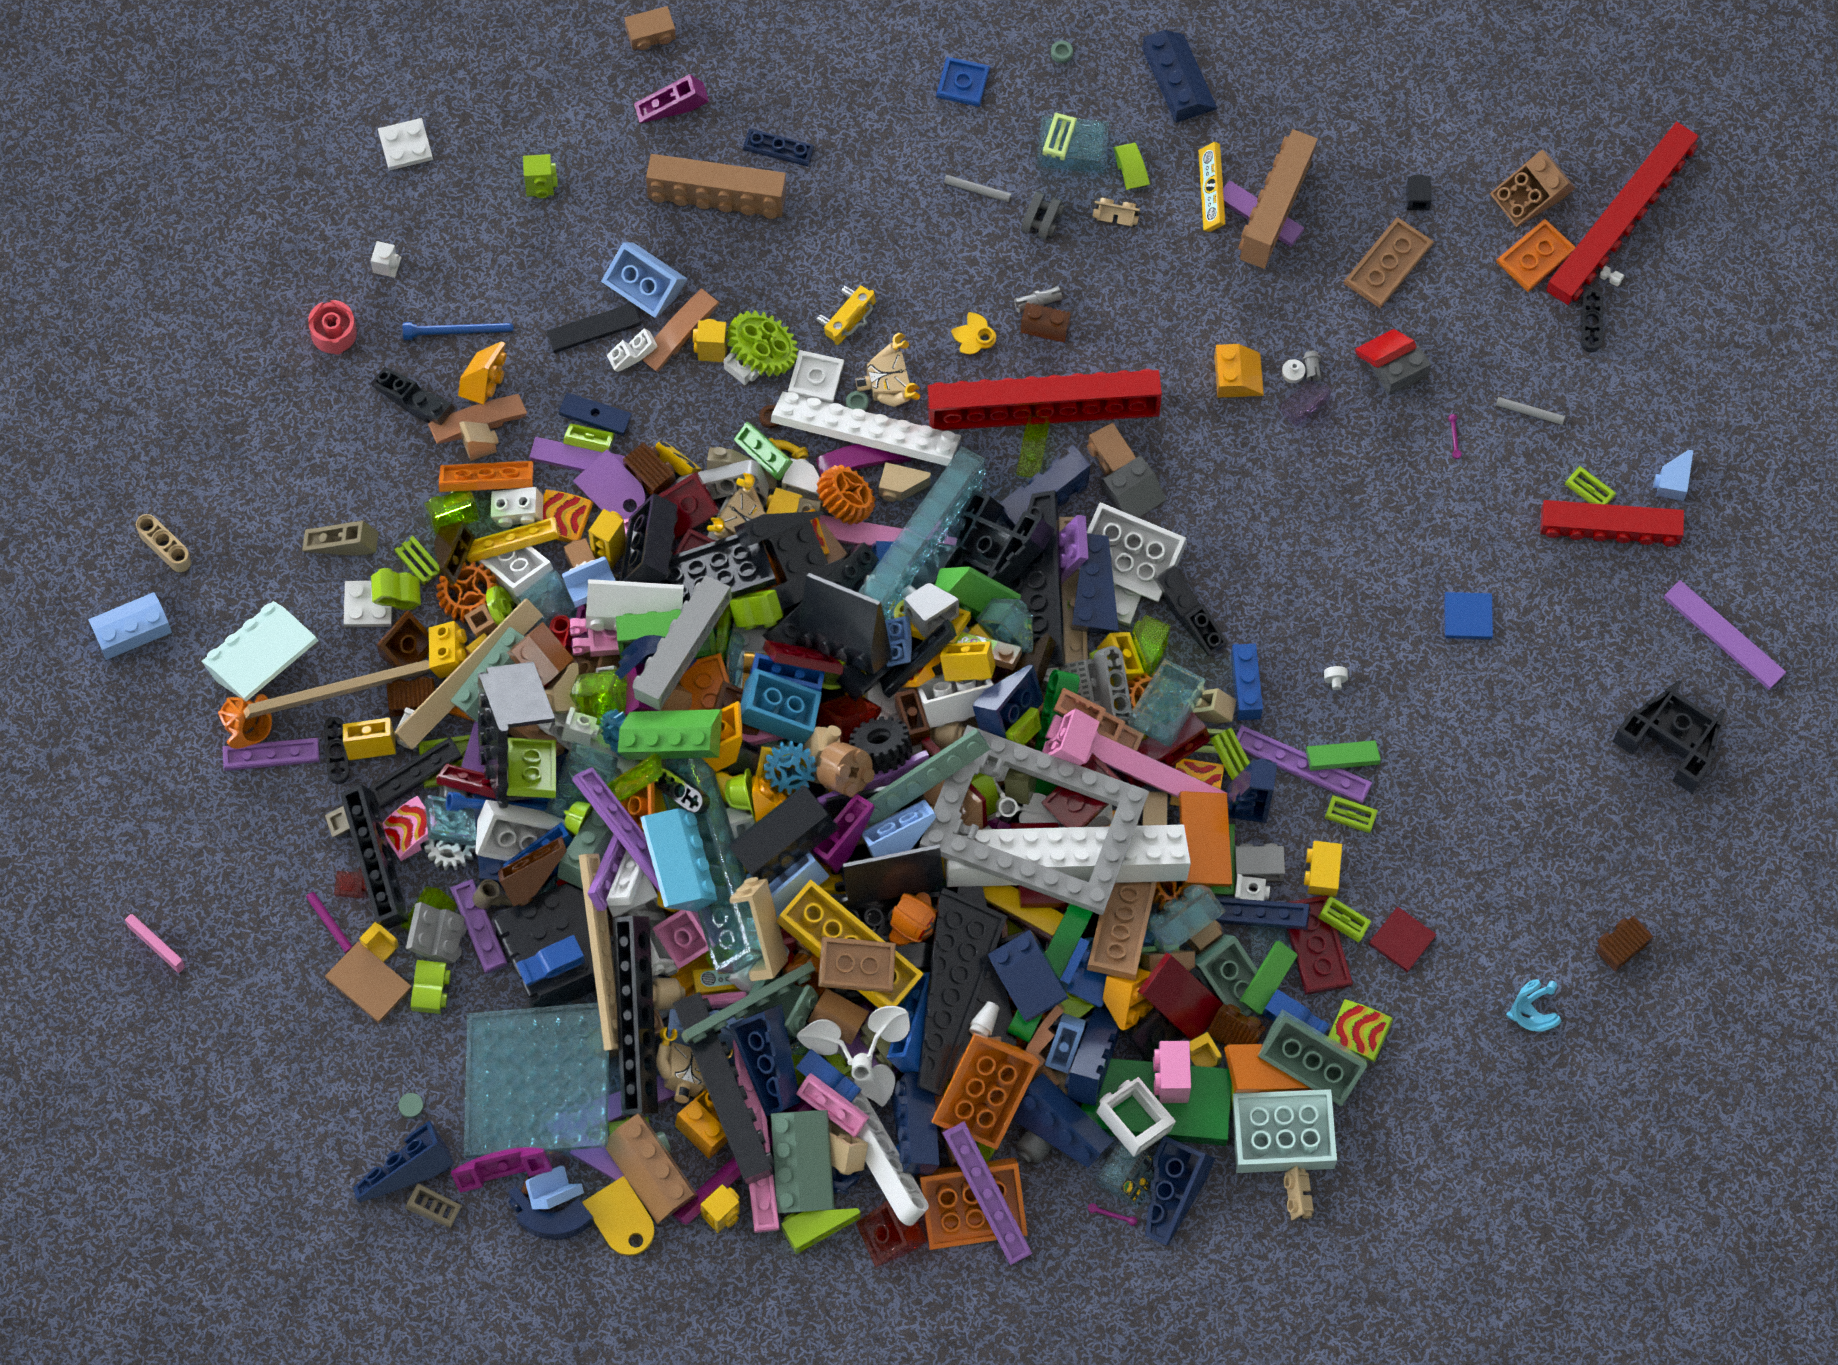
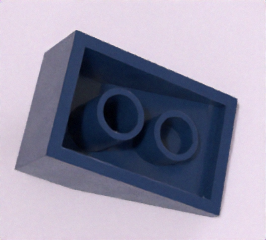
(1007, 701)
(1028, 975)

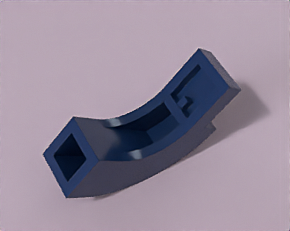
(638, 653)
(550, 1226)

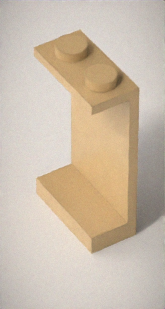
(767, 929)

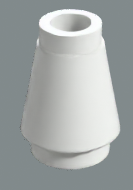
(985, 1020)

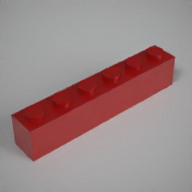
(1612, 522)

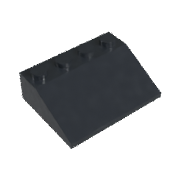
(844, 624)

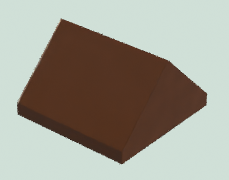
(404, 642)

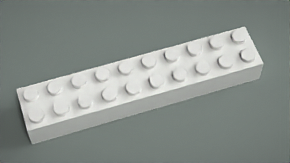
(1152, 855)

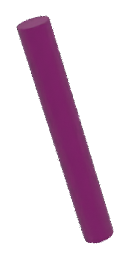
(329, 922)

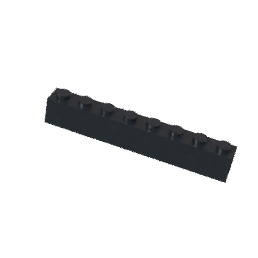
(725, 1093)

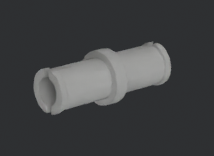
(1040, 298)

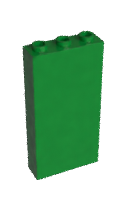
(1198, 1121)

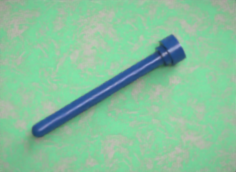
(412, 330)
(457, 802)

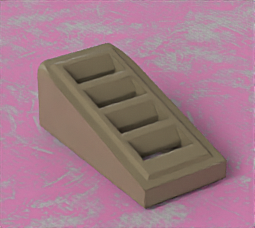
(420, 1210)

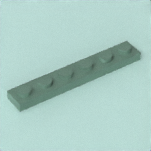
(927, 775)
(740, 1008)

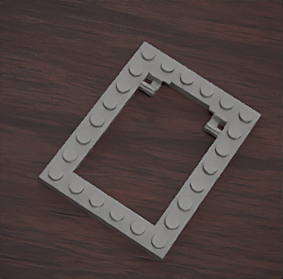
(1087, 895)

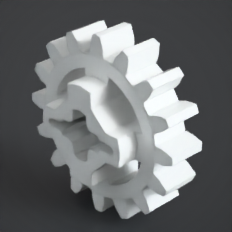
(442, 849)

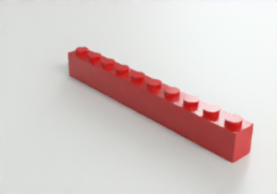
(1622, 214)

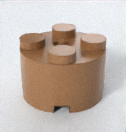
(845, 768)

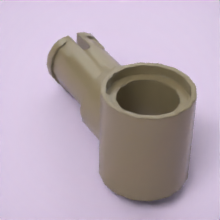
(496, 895)

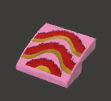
(407, 828)

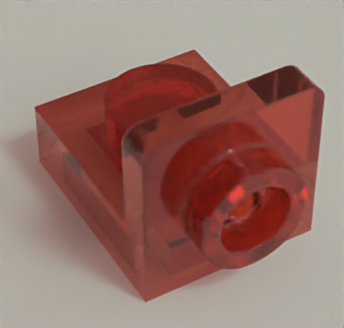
(350, 884)

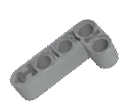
(719, 486)
(1119, 691)

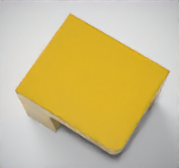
(379, 941)
(1204, 1051)

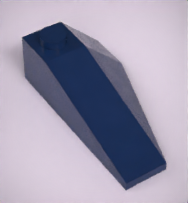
(418, 1161)
(1175, 1185)

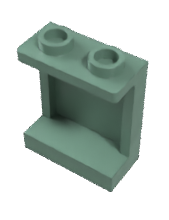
(795, 1004)

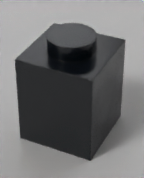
(1418, 192)

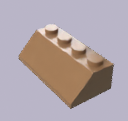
(649, 1168)

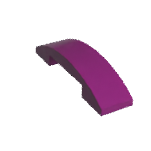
(858, 457)
(500, 1164)

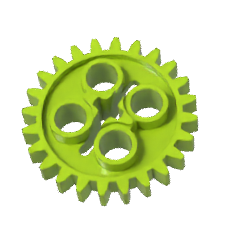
(762, 343)

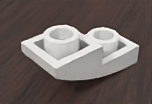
(629, 353)

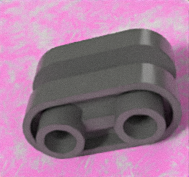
(1053, 210)

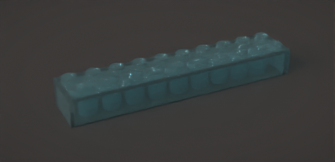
(925, 530)
(726, 926)

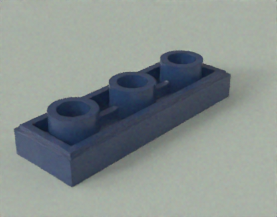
(790, 150)
(582, 409)

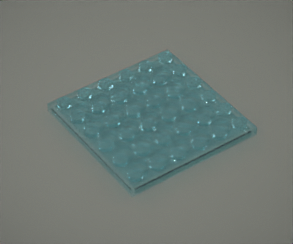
(536, 1080)

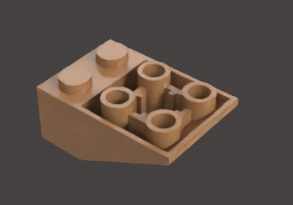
(1532, 189)

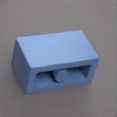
(1065, 1043)

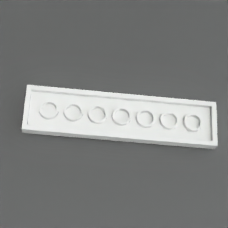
(865, 428)

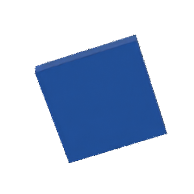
(963, 81)
(1468, 615)

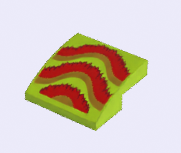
(1360, 1029)

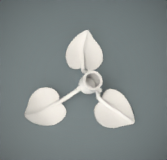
(1006, 806)
(878, 1081)

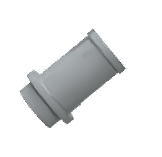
(1311, 362)

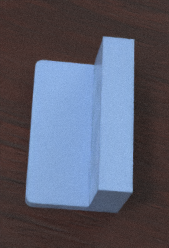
(577, 579)
(551, 1189)

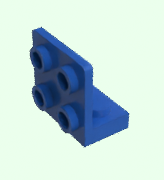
(1083, 982)

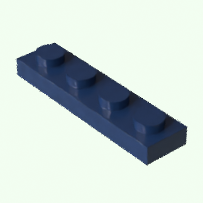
(1264, 913)

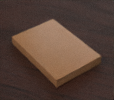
(857, 964)
(368, 982)

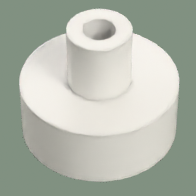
(1293, 371)
(1336, 676)

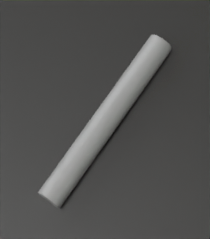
(977, 188)
(1529, 410)

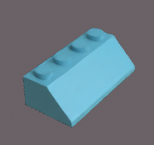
(679, 860)

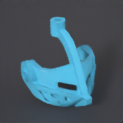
(1523, 1004)

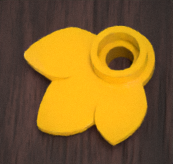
(971, 334)

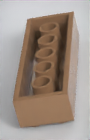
(716, 186)
(1277, 198)

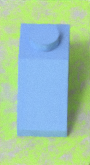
(1674, 477)

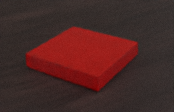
(1385, 348)

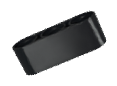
(942, 557)

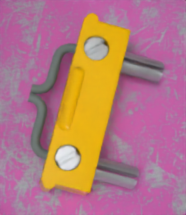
(848, 316)

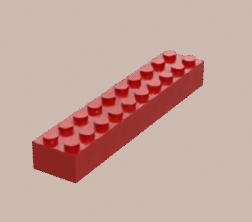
(1060, 397)

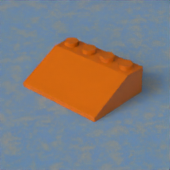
(987, 1089)
(954, 1212)

